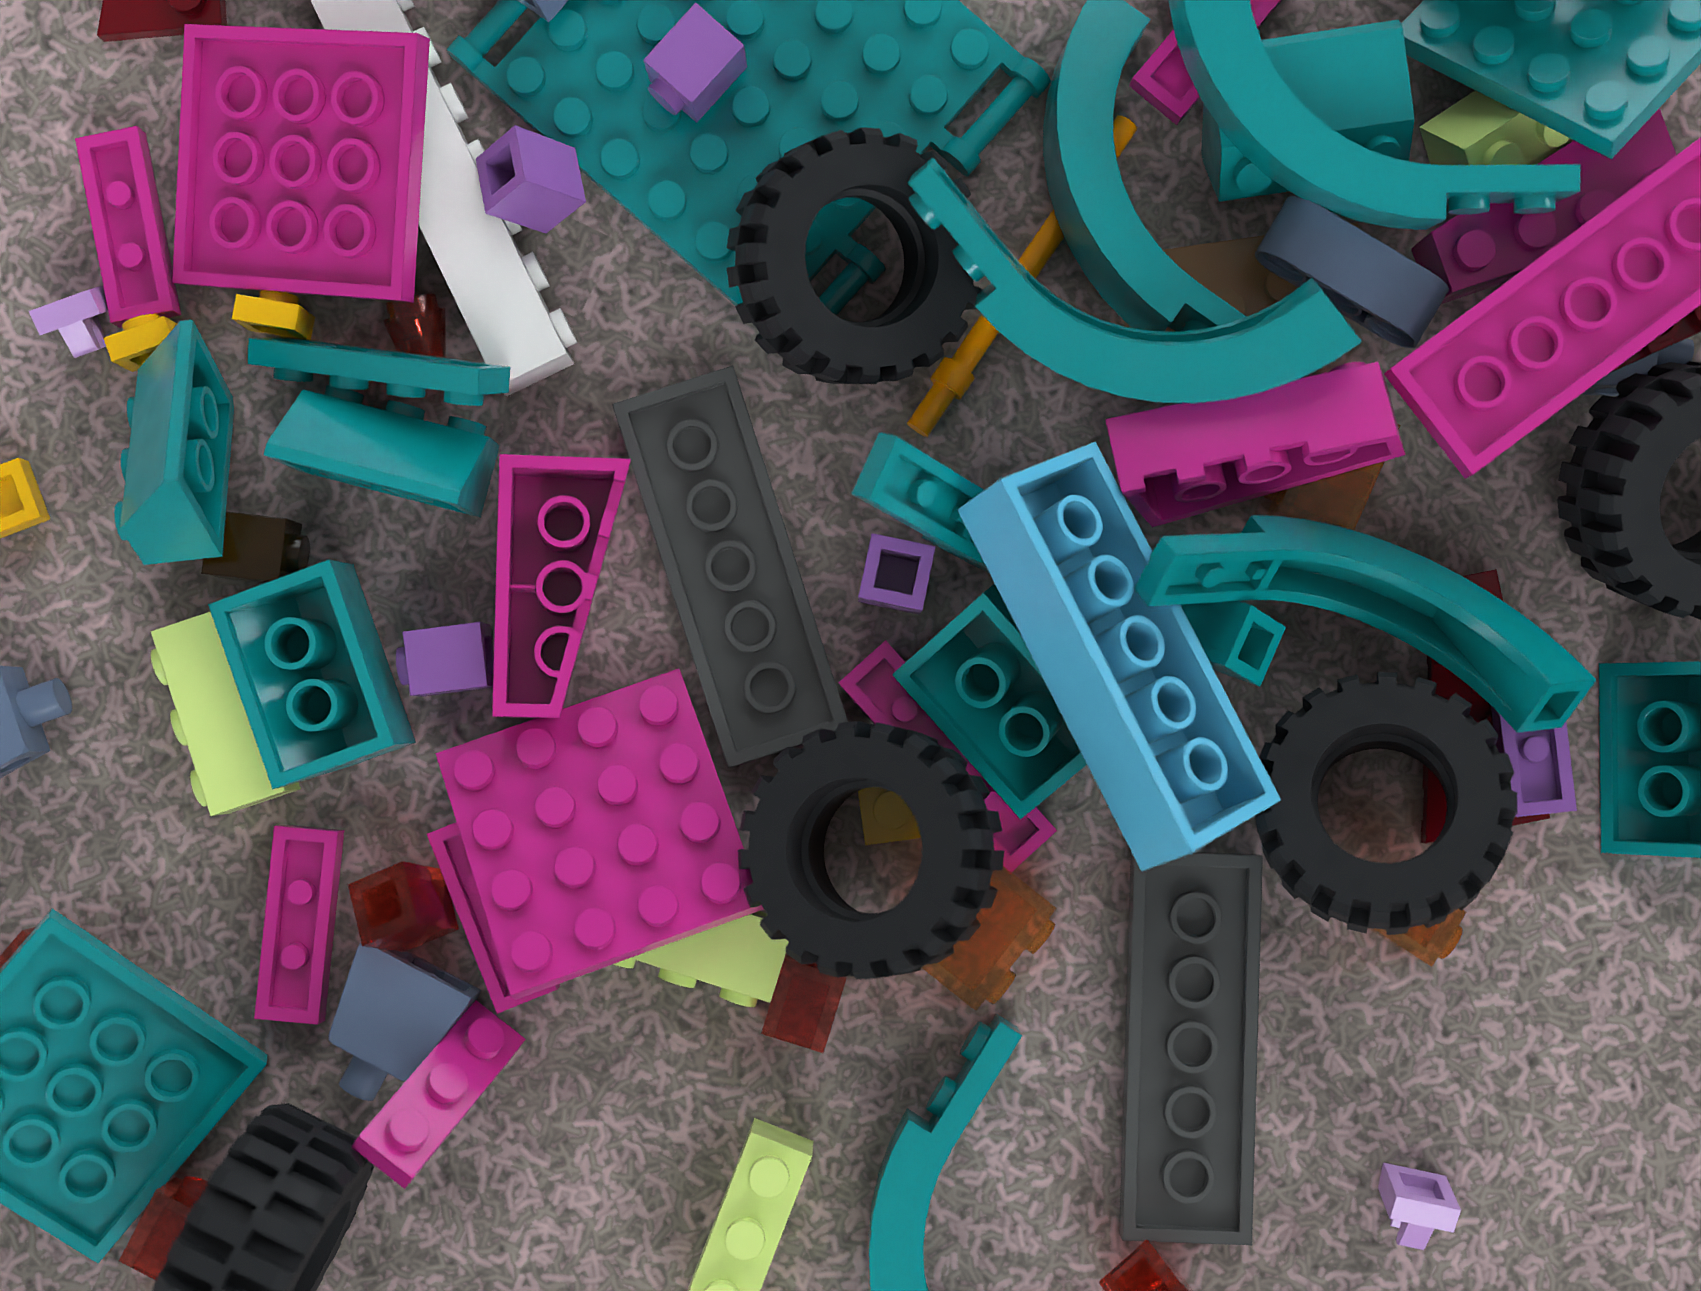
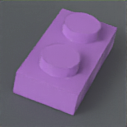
(1540, 767)

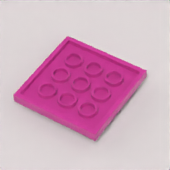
(300, 160)
(596, 833)

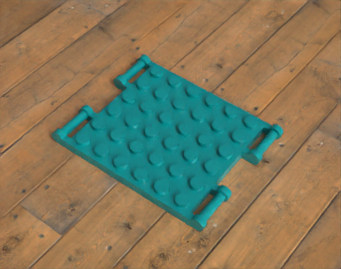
(806, 75)

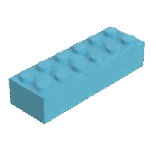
(1117, 669)

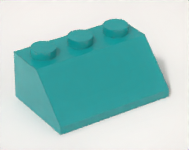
(1347, 79)
(387, 449)
(177, 453)
(311, 673)
(994, 704)
(1650, 758)

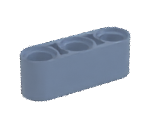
(1353, 270)

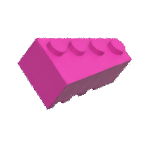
(1495, 245)
(1241, 448)
(548, 565)

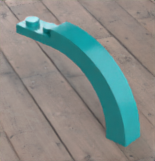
(1317, 162)
(1089, 190)
(1154, 366)
(927, 496)
(1386, 586)
(918, 1155)

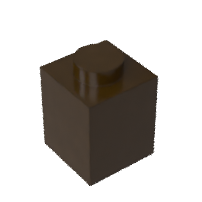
(259, 549)

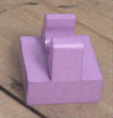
(75, 320)
(1417, 1204)

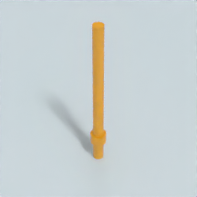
(955, 374)

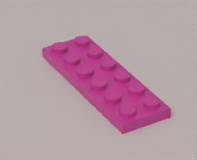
(1561, 320)

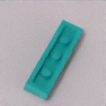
(402, 372)

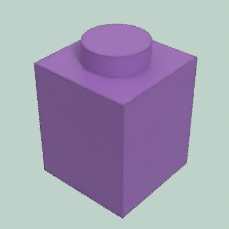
(694, 64)
(530, 180)
(896, 574)
(446, 659)

